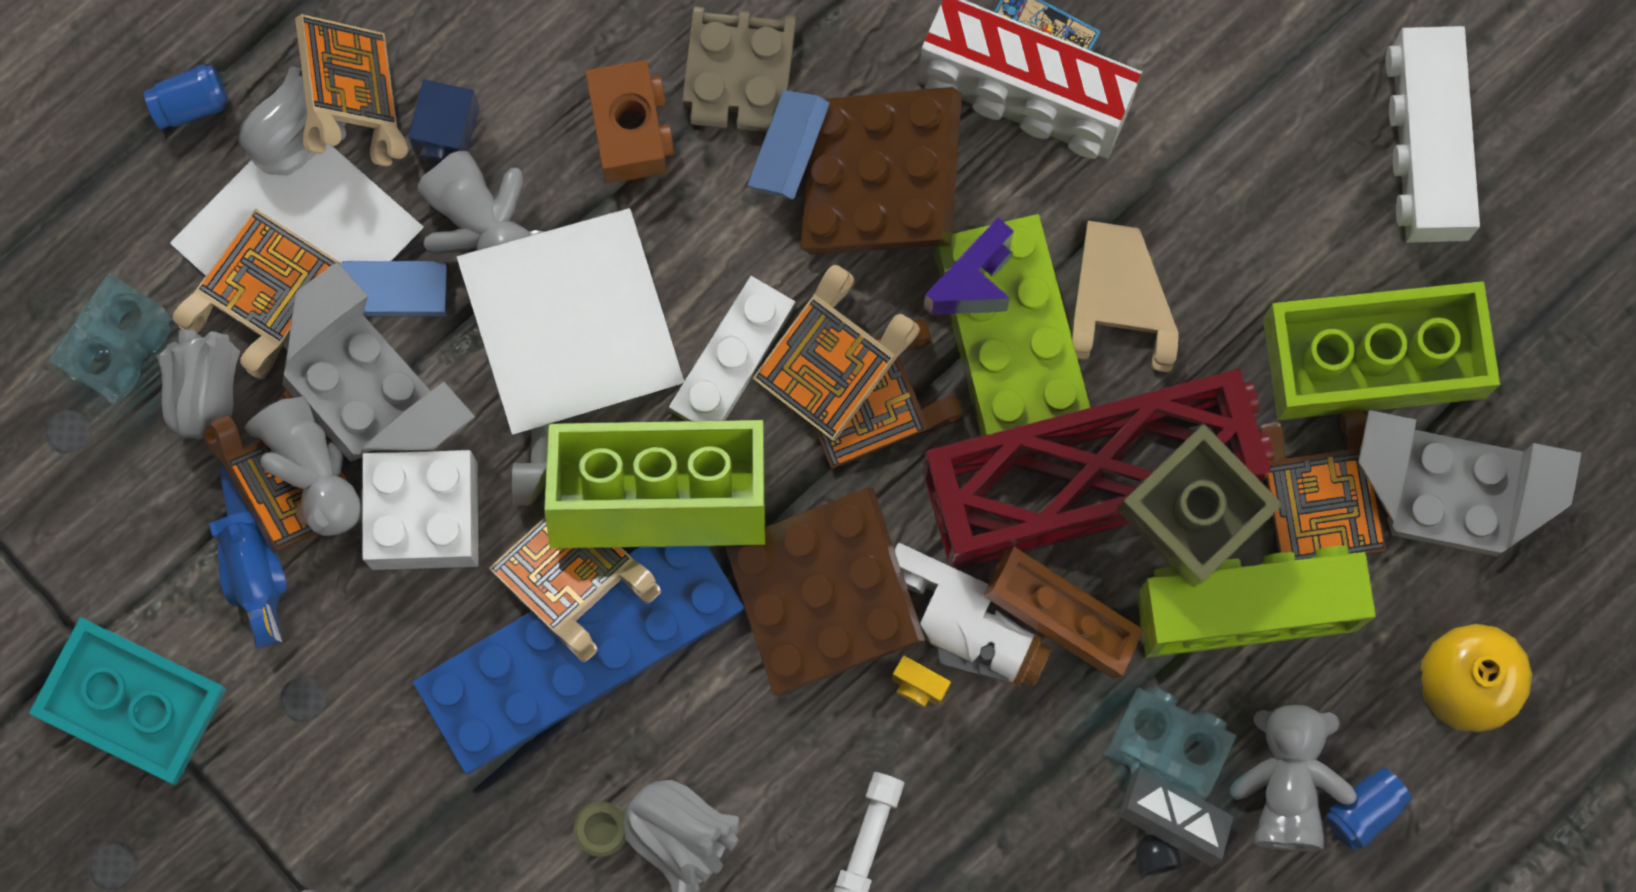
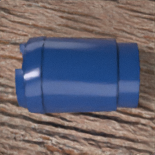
(186, 97)
(1377, 804)

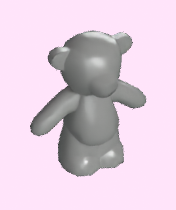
(461, 194)
(307, 462)
(1291, 808)

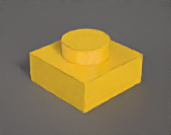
(919, 683)

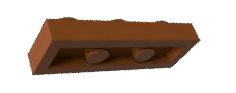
(1063, 612)

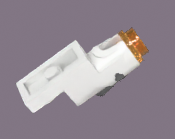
(962, 628)

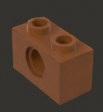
(622, 91)

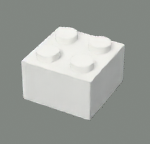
(420, 510)

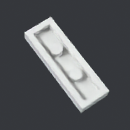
(733, 353)

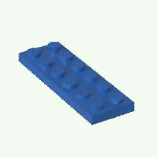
(530, 680)

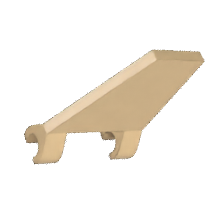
(1121, 291)

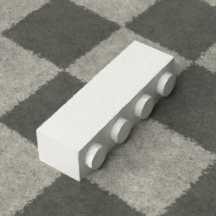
(1434, 134)

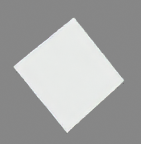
(321, 202)
(570, 320)

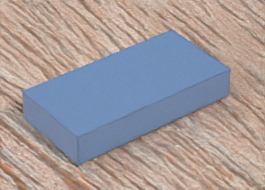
(788, 144)
(402, 287)

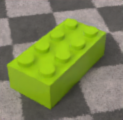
(1380, 350)
(1023, 358)
(655, 484)
(1256, 603)

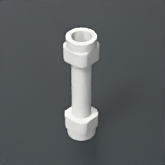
(883, 794)

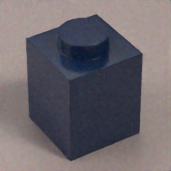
(442, 121)

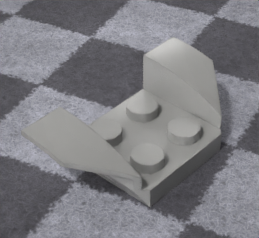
(357, 380)
(1463, 489)

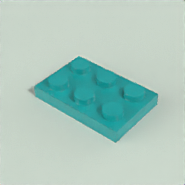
(128, 701)

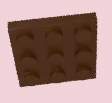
(883, 172)
(825, 592)

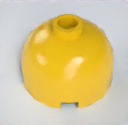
(1454, 684)

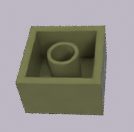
(1199, 506)

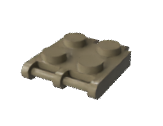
(737, 68)

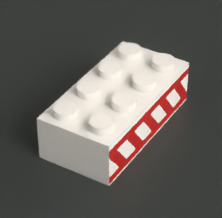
(1028, 77)

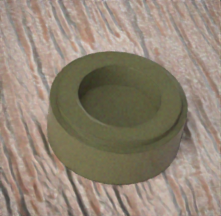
(600, 829)

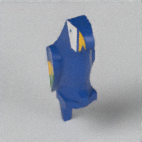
(247, 567)

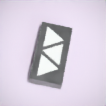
(1176, 816)

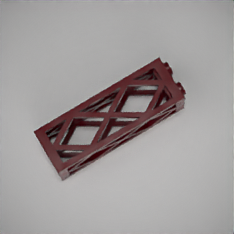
(1229, 414)

